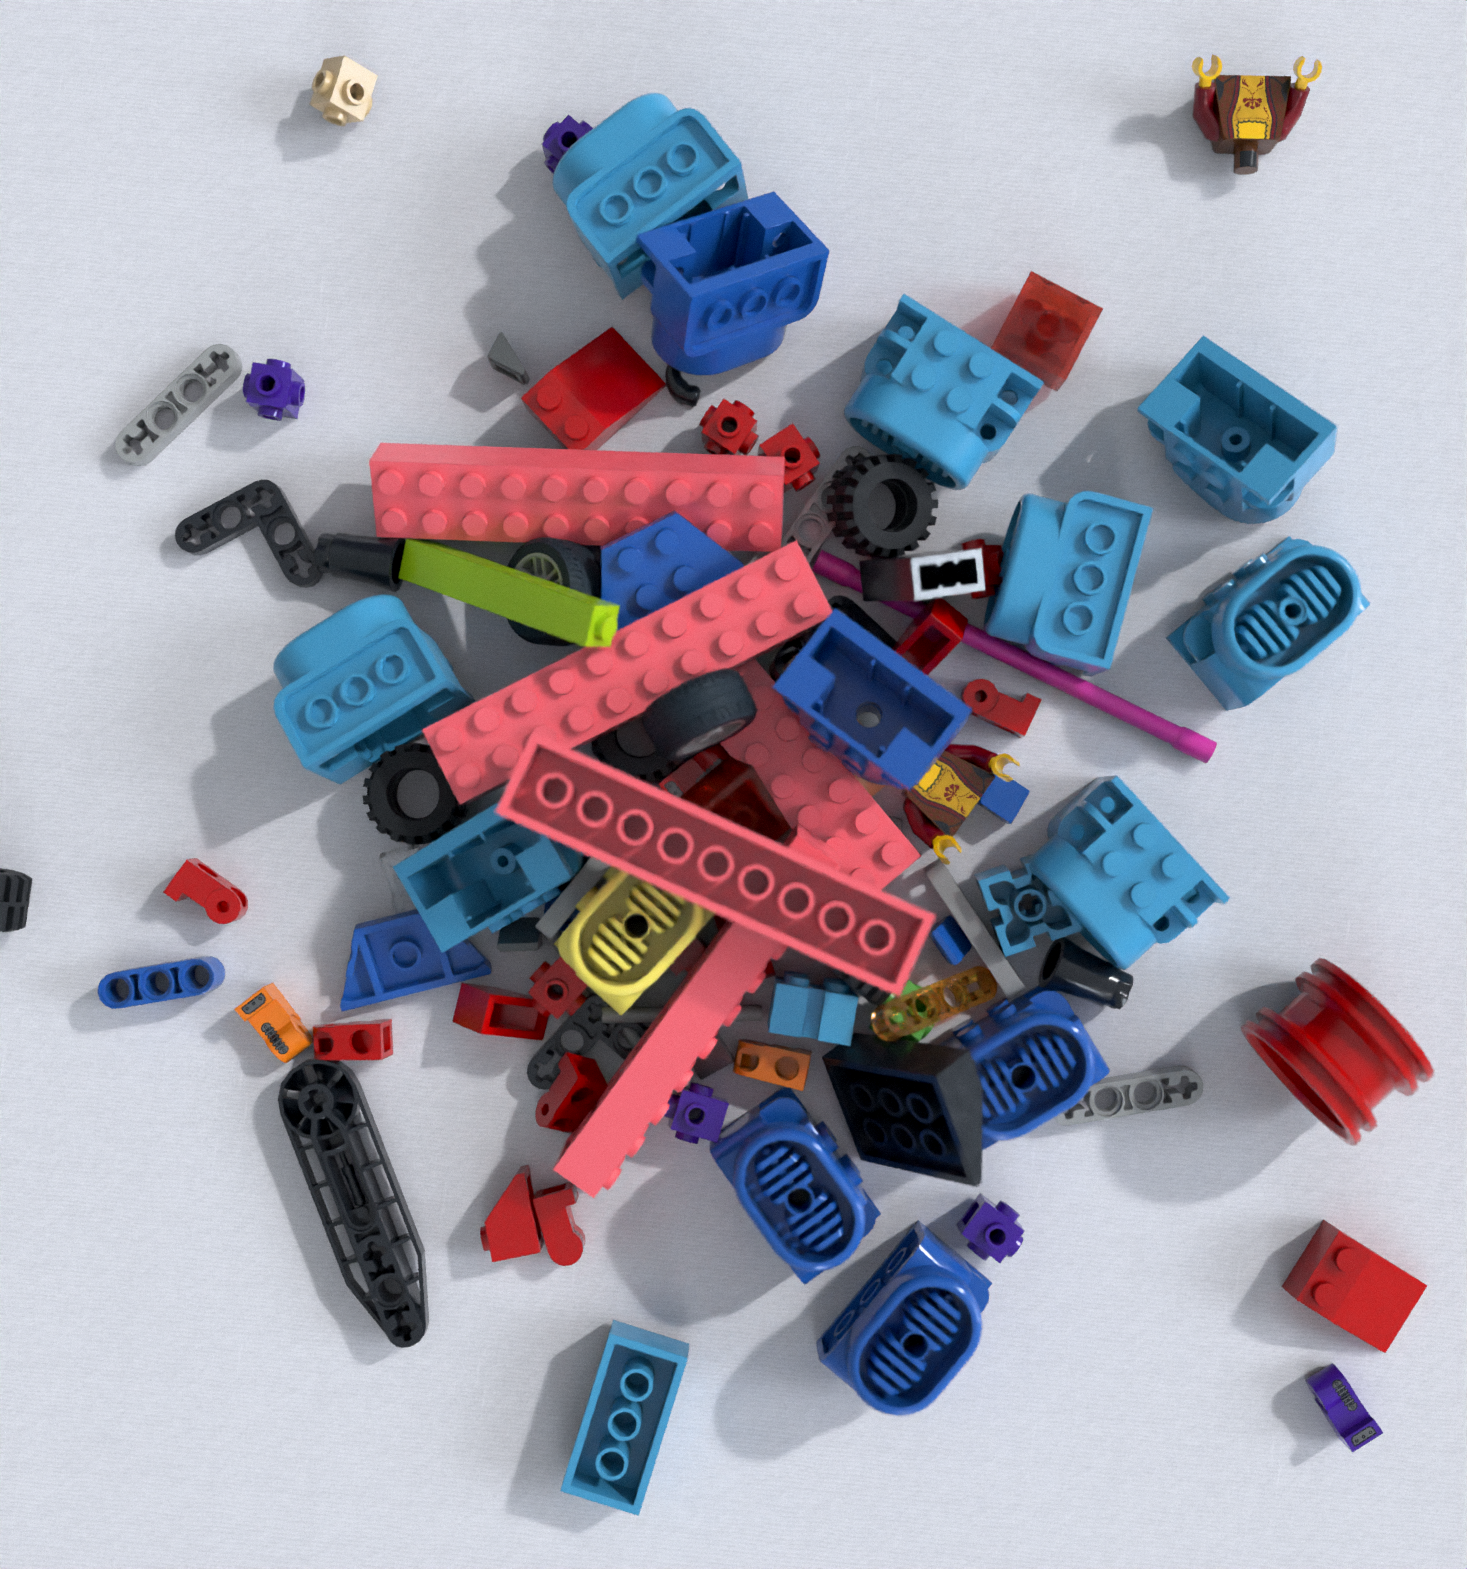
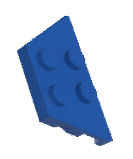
(660, 566)
(401, 958)

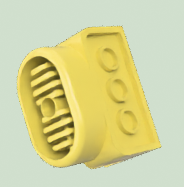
(612, 958)

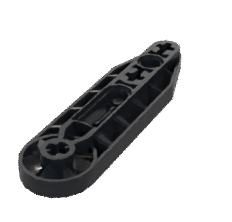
(368, 1221)

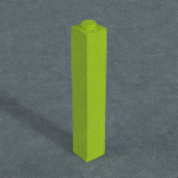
(510, 593)

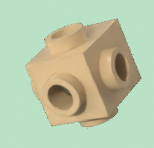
(343, 90)

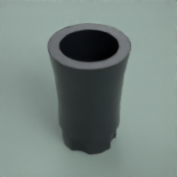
(361, 558)
(1084, 975)

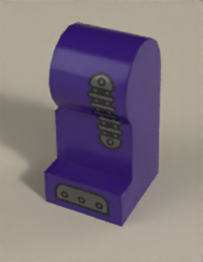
(1342, 1408)

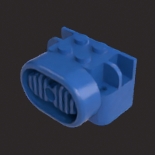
(730, 283)
(854, 673)
(1037, 1033)
(784, 1149)
(915, 1290)

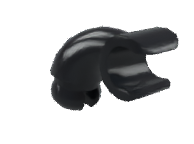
(680, 389)

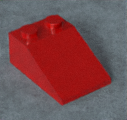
(593, 392)
(1353, 1287)

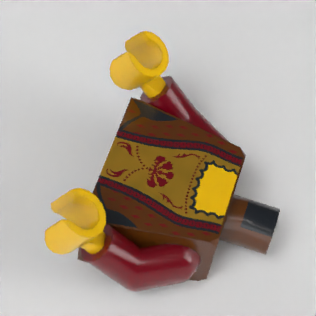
(1248, 111)
(950, 792)

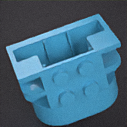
(640, 174)
(938, 396)
(1237, 434)
(1068, 577)
(1269, 620)
(362, 687)
(1121, 873)
(485, 876)

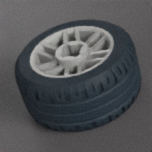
(559, 563)
(699, 714)

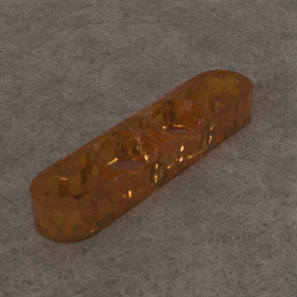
(935, 1002)

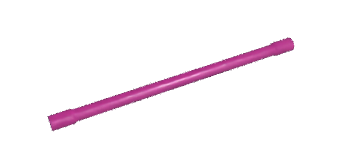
(1179, 737)

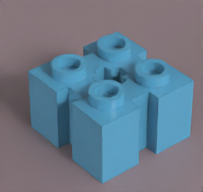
(1015, 925)
(812, 1009)

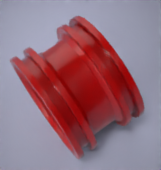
(1338, 1050)

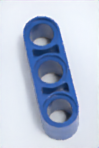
(143, 982)

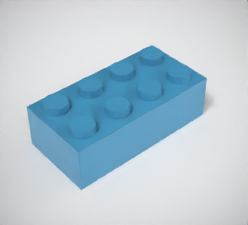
(625, 1417)

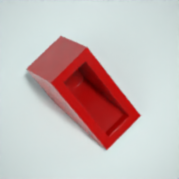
(931, 635)
(498, 1012)
(513, 1223)

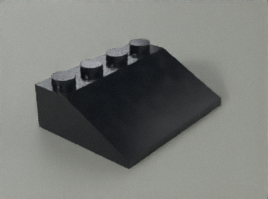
(911, 1105)

